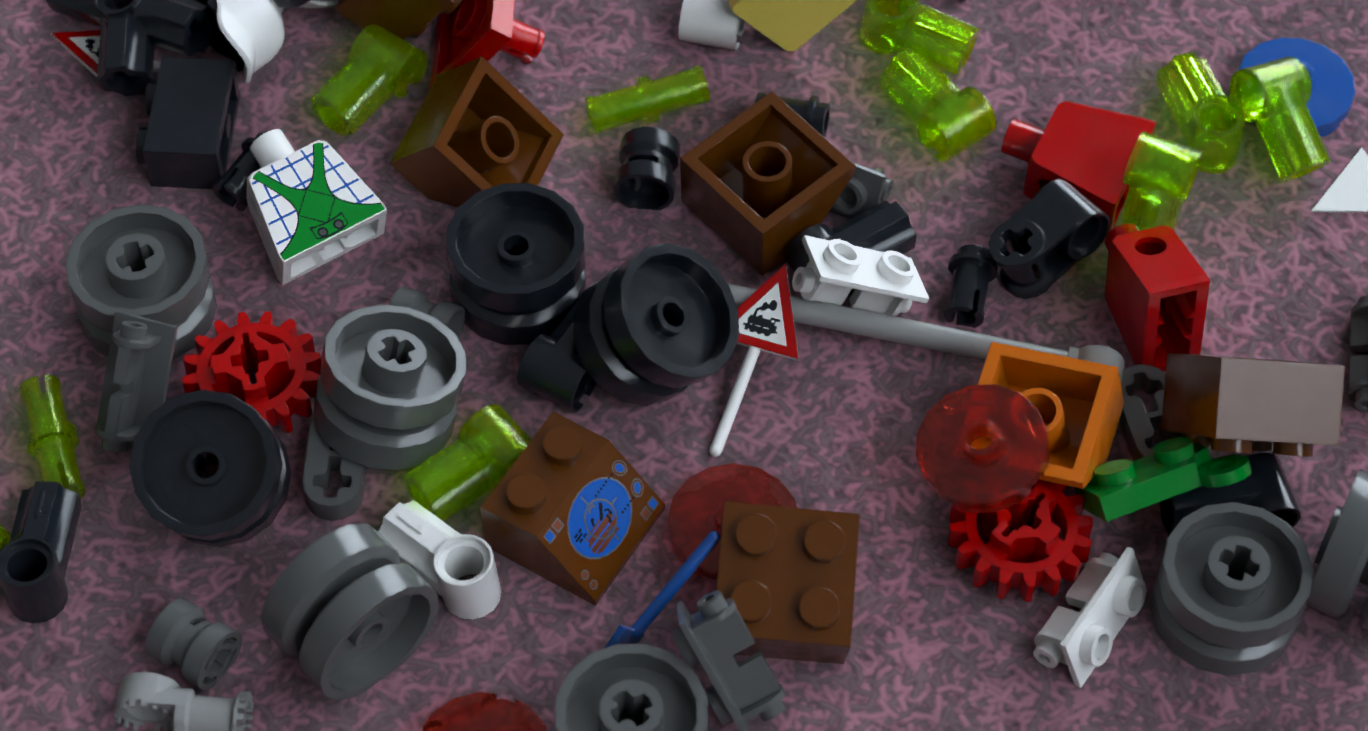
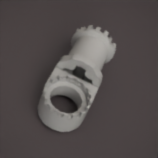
(161, 700)

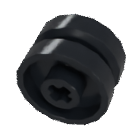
(516, 261)
(656, 325)
(210, 431)

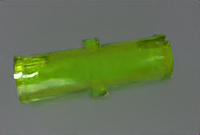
(647, 99)
(51, 436)

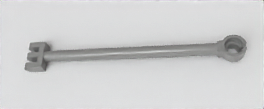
(920, 333)

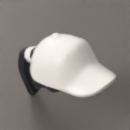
(247, 32)

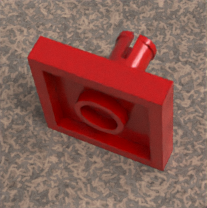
(482, 30)

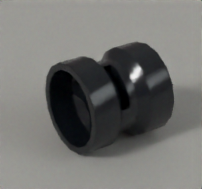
(647, 168)

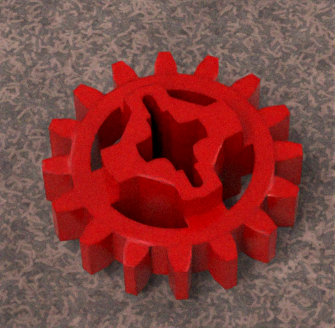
(283, 364)
(1028, 554)

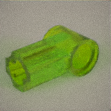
(906, 24)
(376, 69)
(1277, 100)
(1203, 111)
(942, 112)
(1159, 181)
(470, 465)

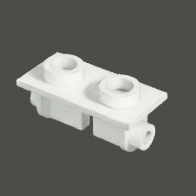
(881, 280)
(1108, 595)

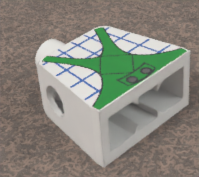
(308, 205)

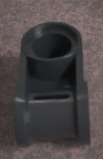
(1050, 232)

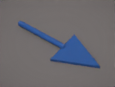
(633, 634)

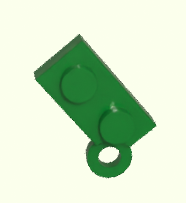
(1171, 470)

